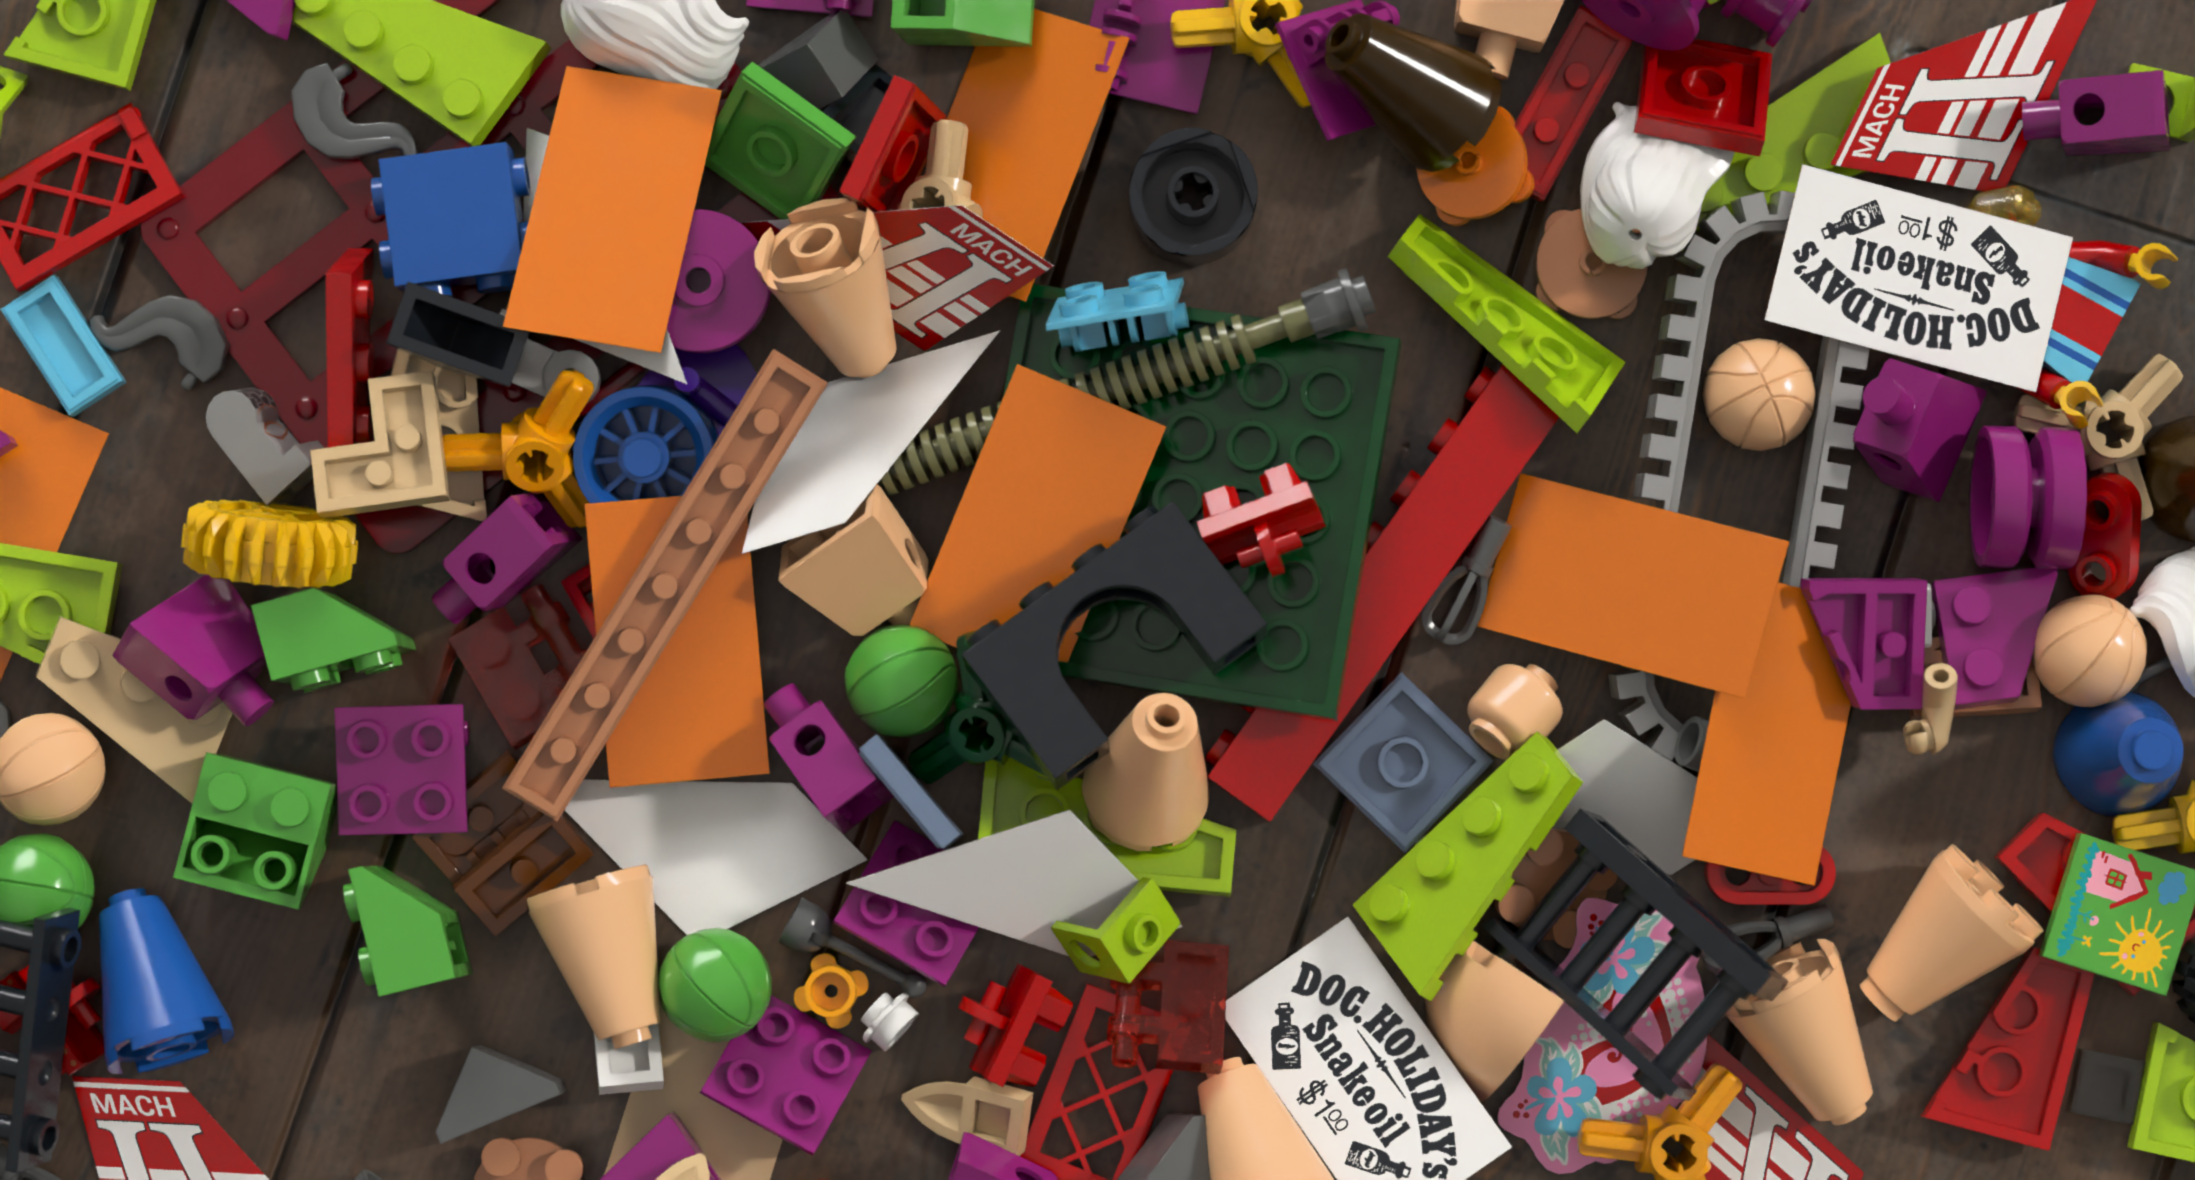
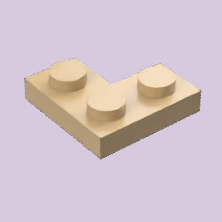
(403, 462)

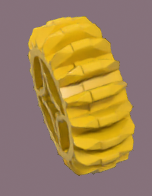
(269, 544)

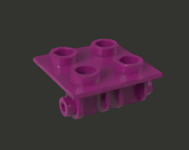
(1305, 47)
(1151, 65)
(401, 769)
(903, 931)
(787, 1075)

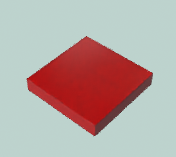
(1705, 96)
(892, 148)

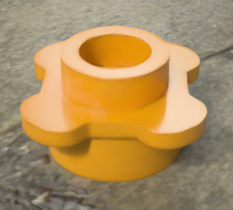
(848, 984)

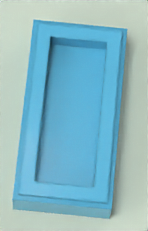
(63, 345)

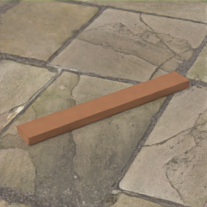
(665, 585)

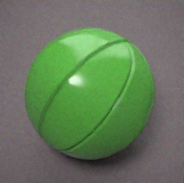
(901, 681)
(42, 877)
(714, 985)

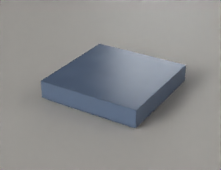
(1402, 762)
(910, 792)

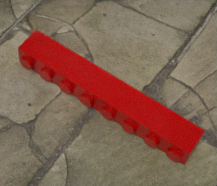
(1399, 575)

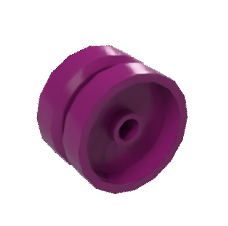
(2027, 497)

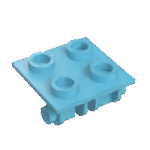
(1087, 306)

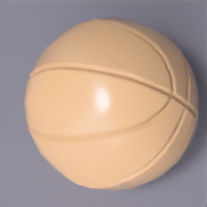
(1759, 394)
(2089, 650)
(49, 769)

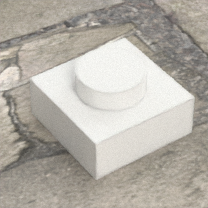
(629, 1067)

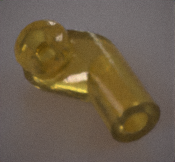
(2010, 203)

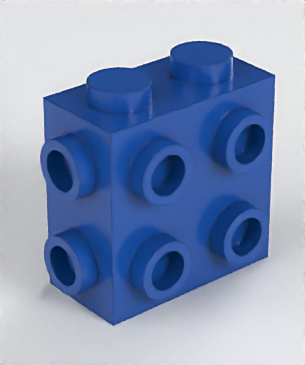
(453, 217)

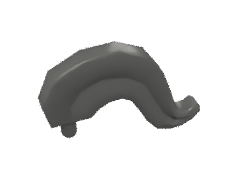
(322, 120)
(185, 322)

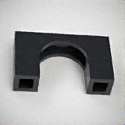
(1154, 564)

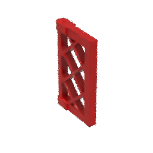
(121, 216)
(1053, 1107)

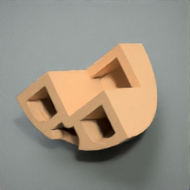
(1487, 1017)

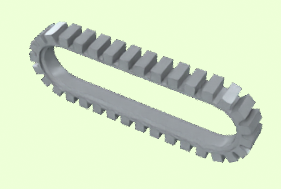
(1823, 433)

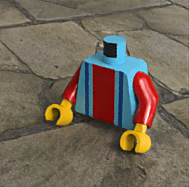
(2087, 313)

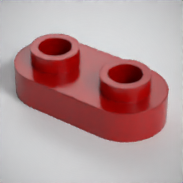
(2112, 540)
(1770, 890)

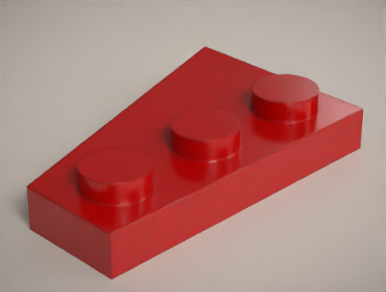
(2019, 1056)

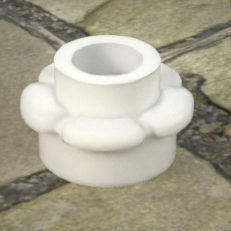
(888, 1020)

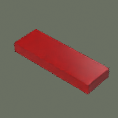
(1568, 95)

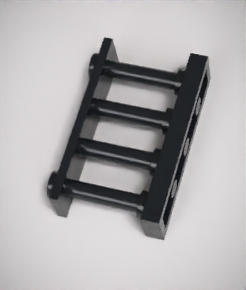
(1693, 933)
(44, 1005)

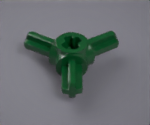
(966, 733)

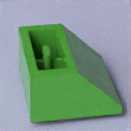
(964, 22)
(319, 634)
(257, 830)
(406, 932)

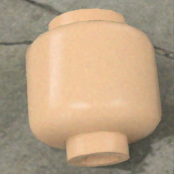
(1513, 708)

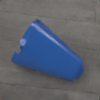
(2119, 755)
(153, 988)

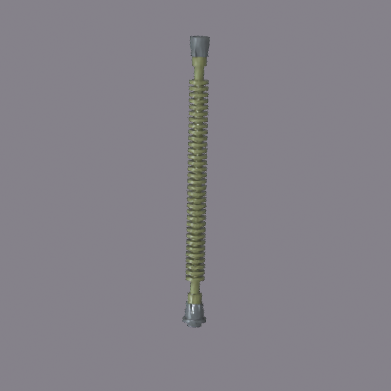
(1320, 311)

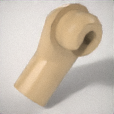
(1937, 711)

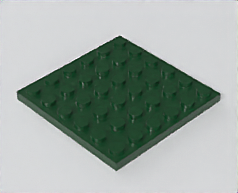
(1300, 404)

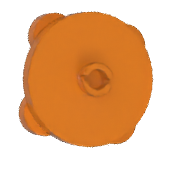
(1485, 176)

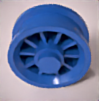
(641, 445)

